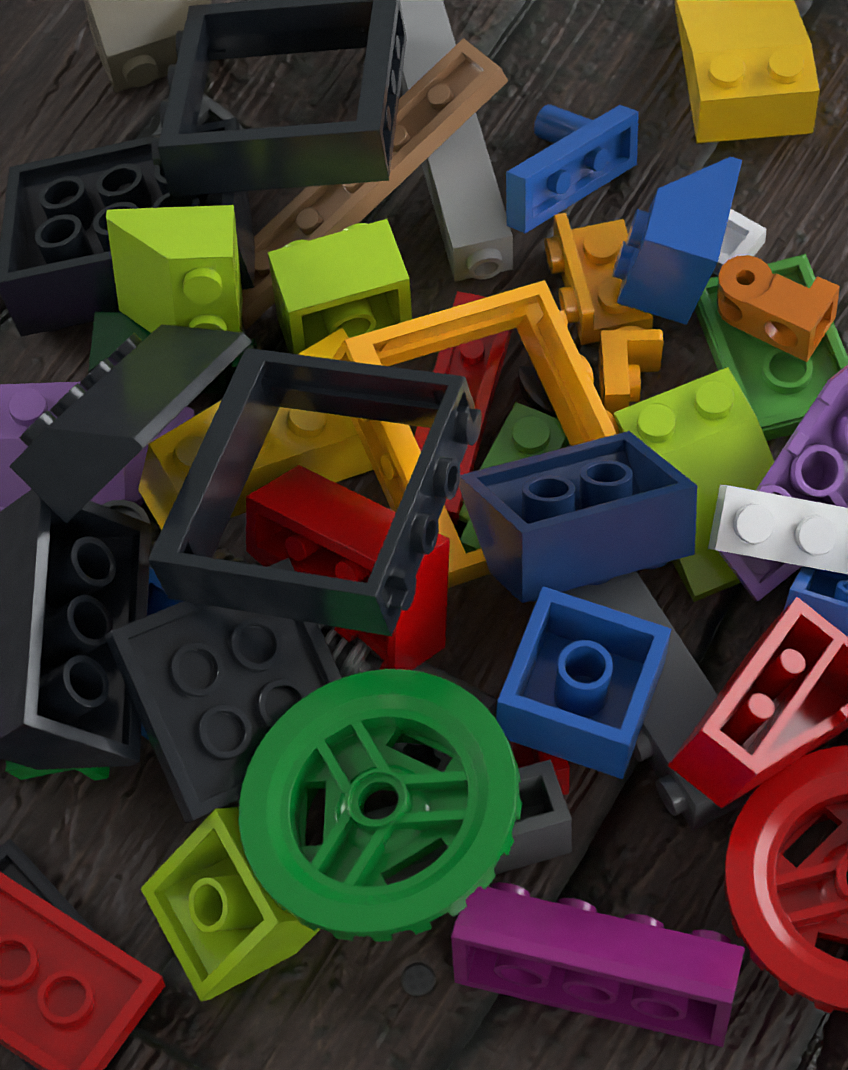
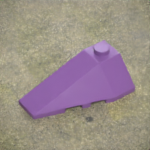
(808, 468)

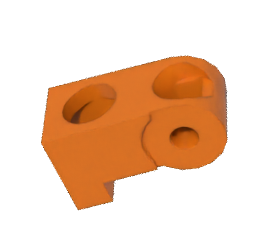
(775, 306)

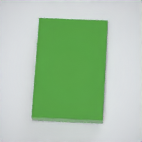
(772, 380)

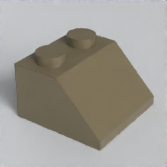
(137, 37)

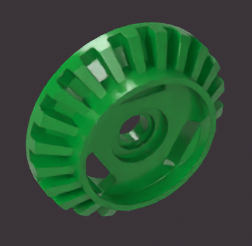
(345, 743)

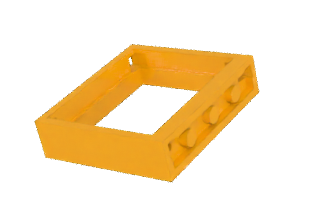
(559, 365)

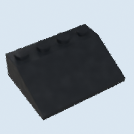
(57, 235)

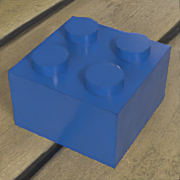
(582, 682)

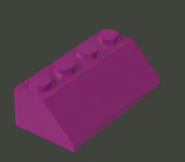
(597, 962)

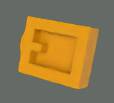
(620, 361)

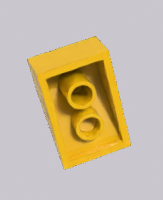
(747, 68)

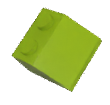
(177, 266)
(219, 911)

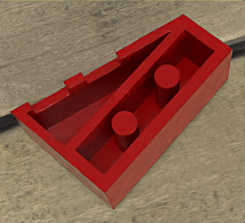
(340, 536)
(772, 709)

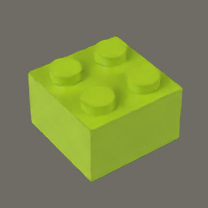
(339, 282)

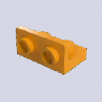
(587, 264)

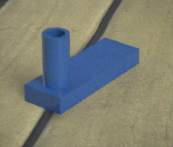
(576, 164)

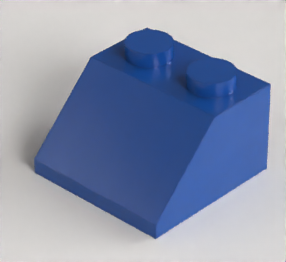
(677, 242)

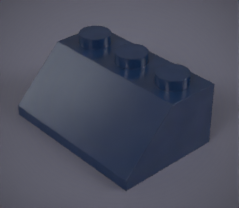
(580, 515)

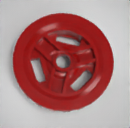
(787, 907)

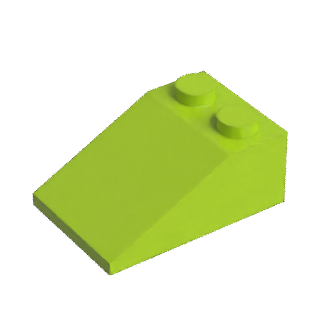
(712, 440)

